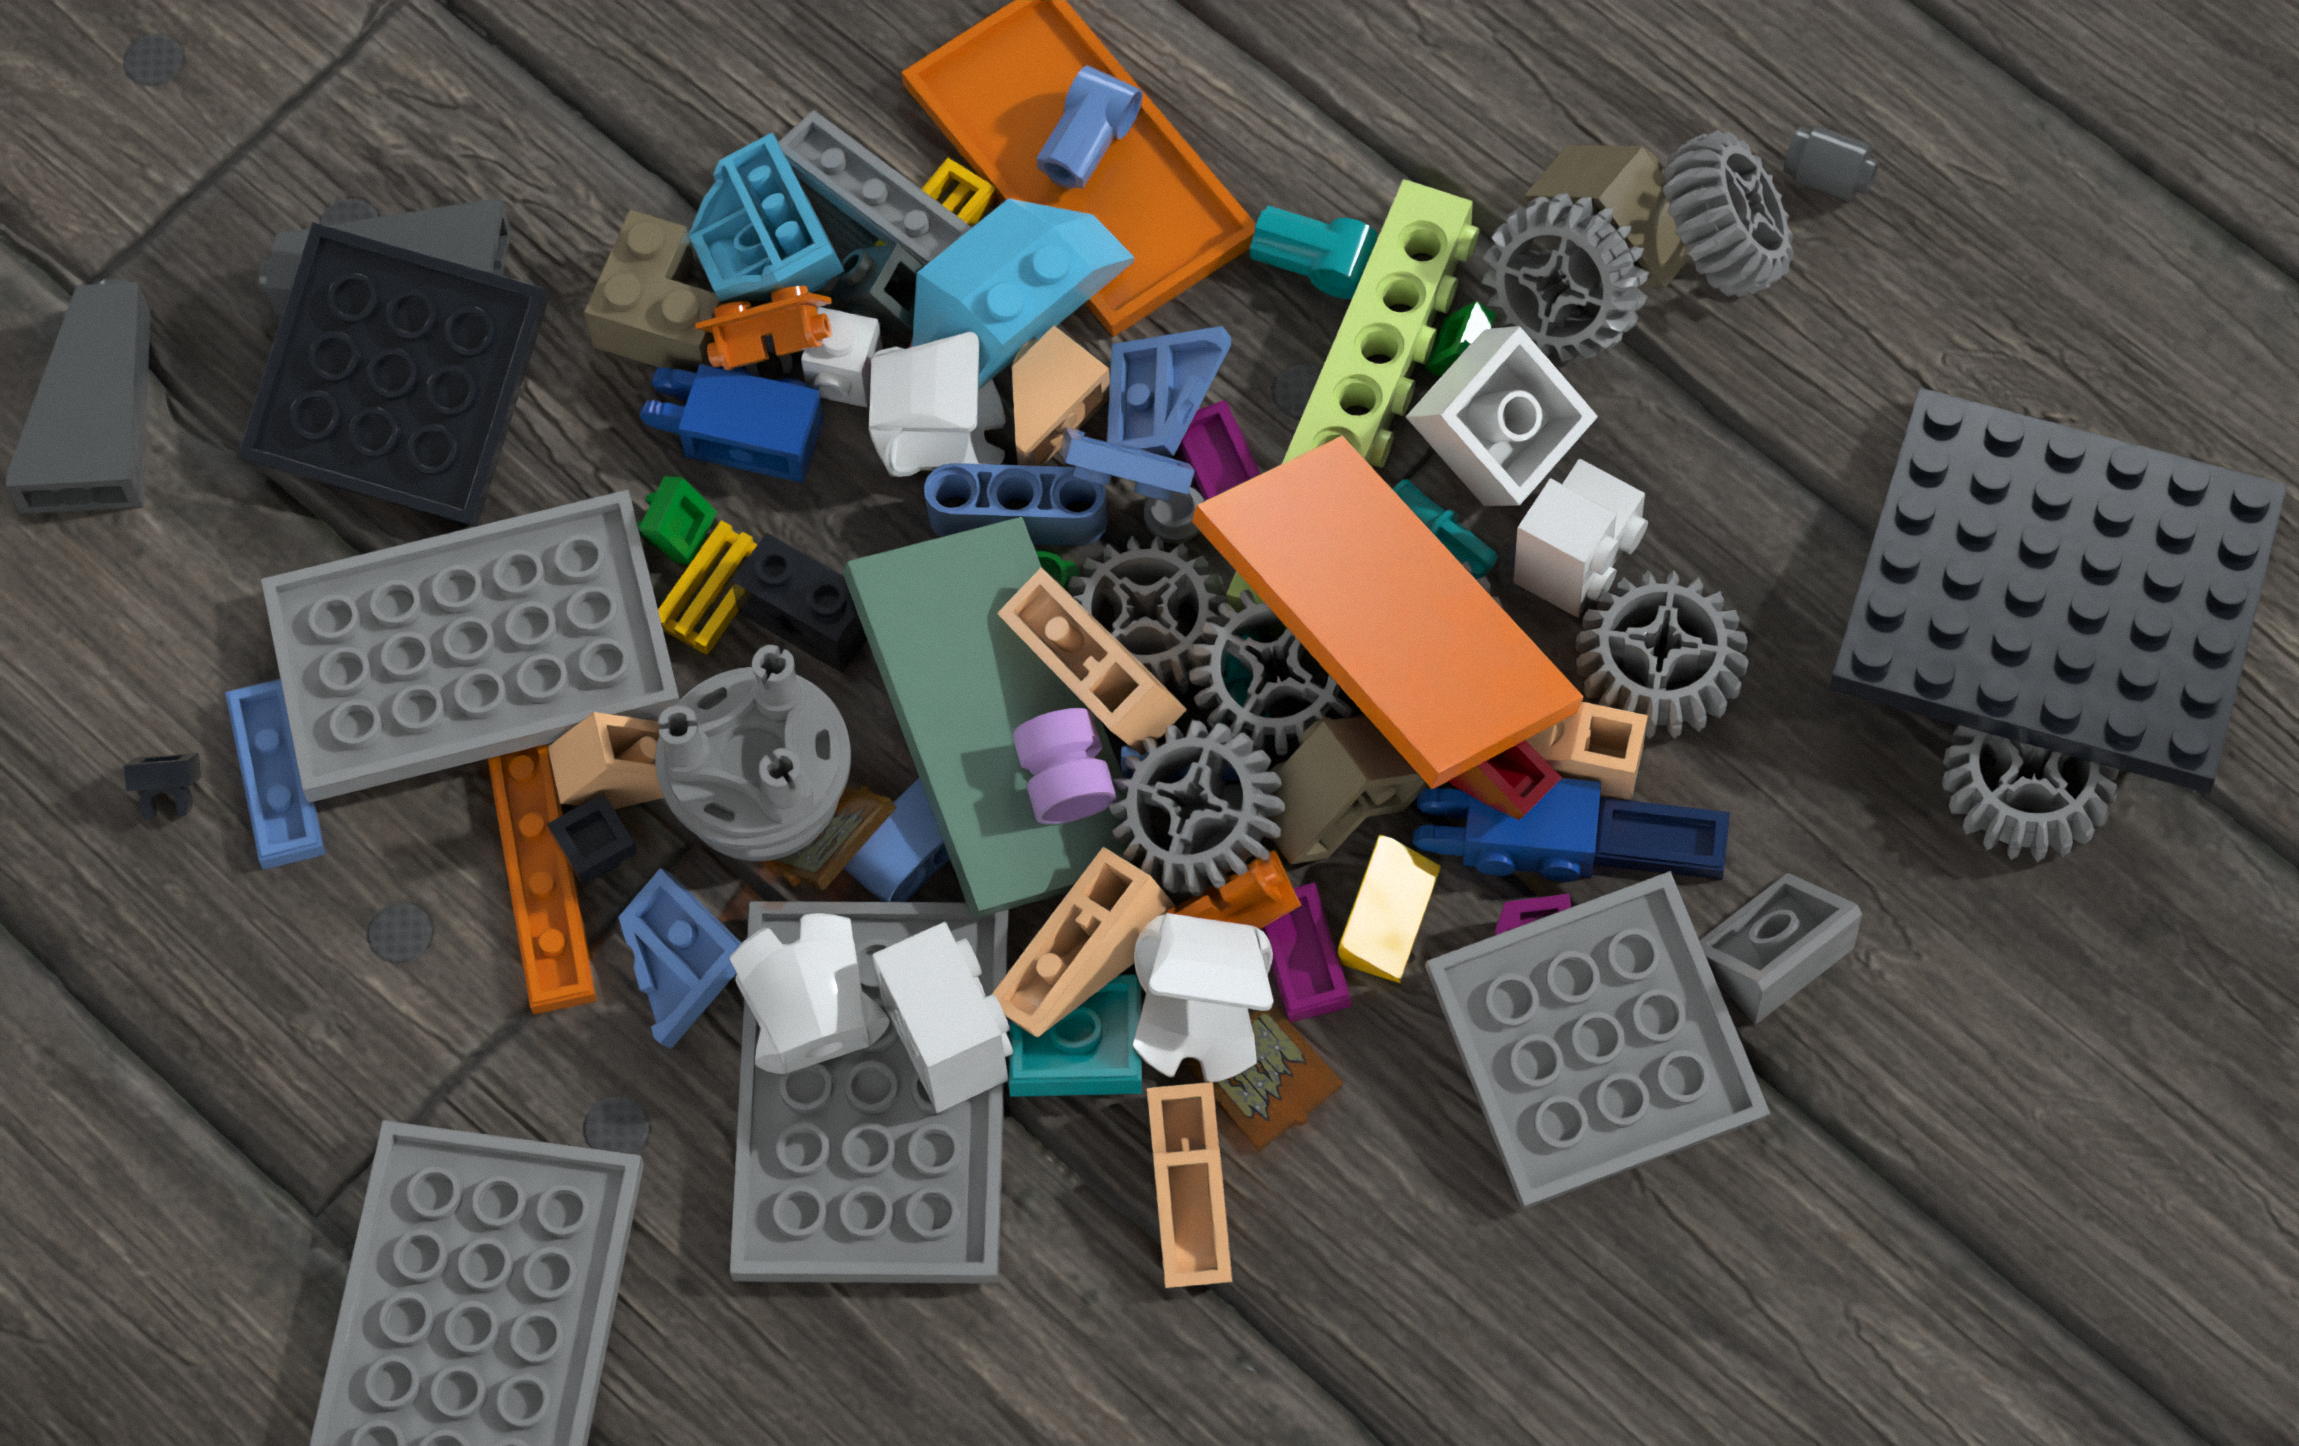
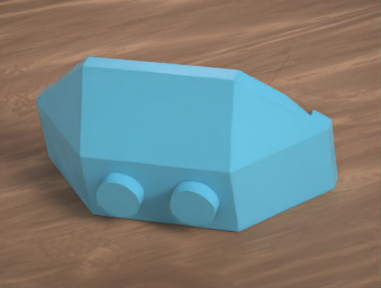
(760, 228)
(1014, 279)

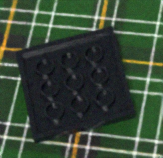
(394, 374)

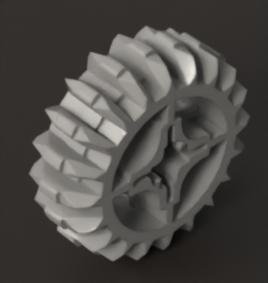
(1728, 214)
(1591, 258)
(1170, 584)
(1716, 662)
(1260, 697)
(1203, 781)
(2057, 813)

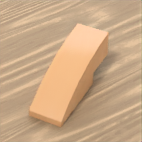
(1189, 1185)

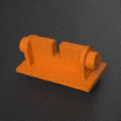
(742, 330)
(1247, 899)

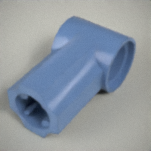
(1093, 115)

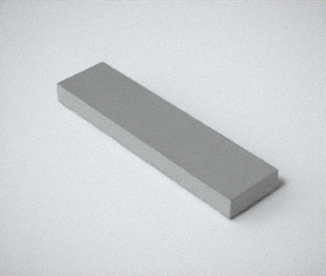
(869, 189)

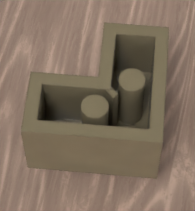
(1632, 185)
(644, 301)
(1336, 782)

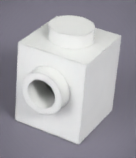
(843, 361)

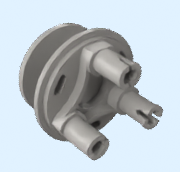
(754, 759)

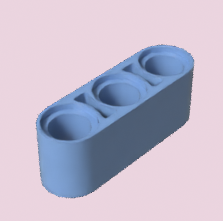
(991, 486)
(902, 850)

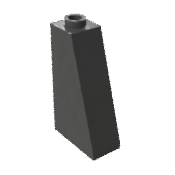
(462, 233)
(90, 409)

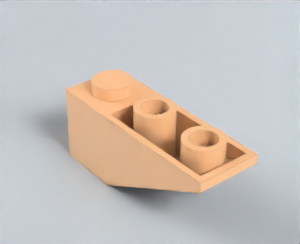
(1596, 746)

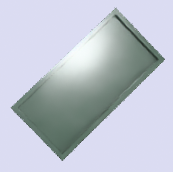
(960, 694)

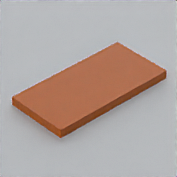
(999, 101)
(1387, 611)

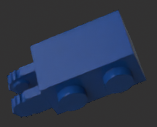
(739, 419)
(1549, 840)

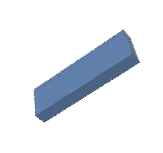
(280, 816)

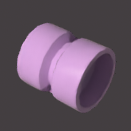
(1062, 756)

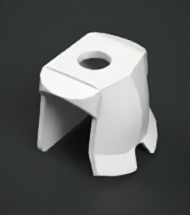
(930, 407)
(1199, 992)
(806, 995)

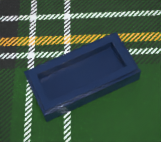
(1662, 838)

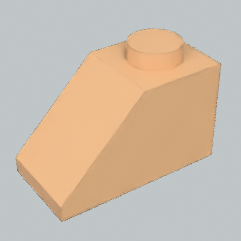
(1053, 389)
(607, 757)

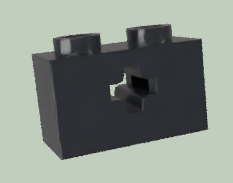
(799, 602)

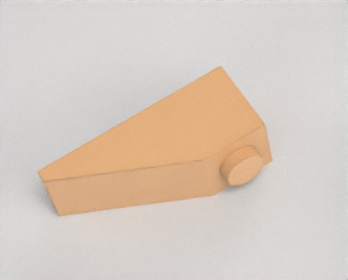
(1091, 661)
(1081, 943)

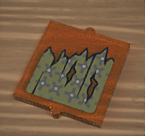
(852, 825)
(1281, 1085)

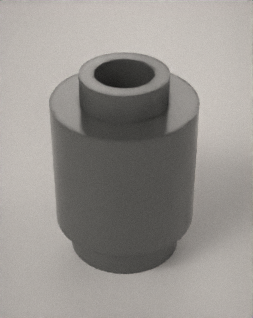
(1831, 163)

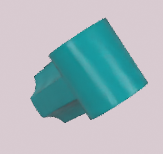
(1327, 253)

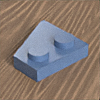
(1161, 386)
(1099, 460)
(677, 954)

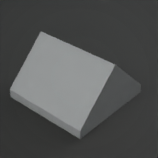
(1780, 943)

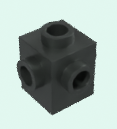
(879, 286)

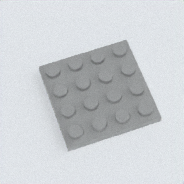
(1596, 1040)

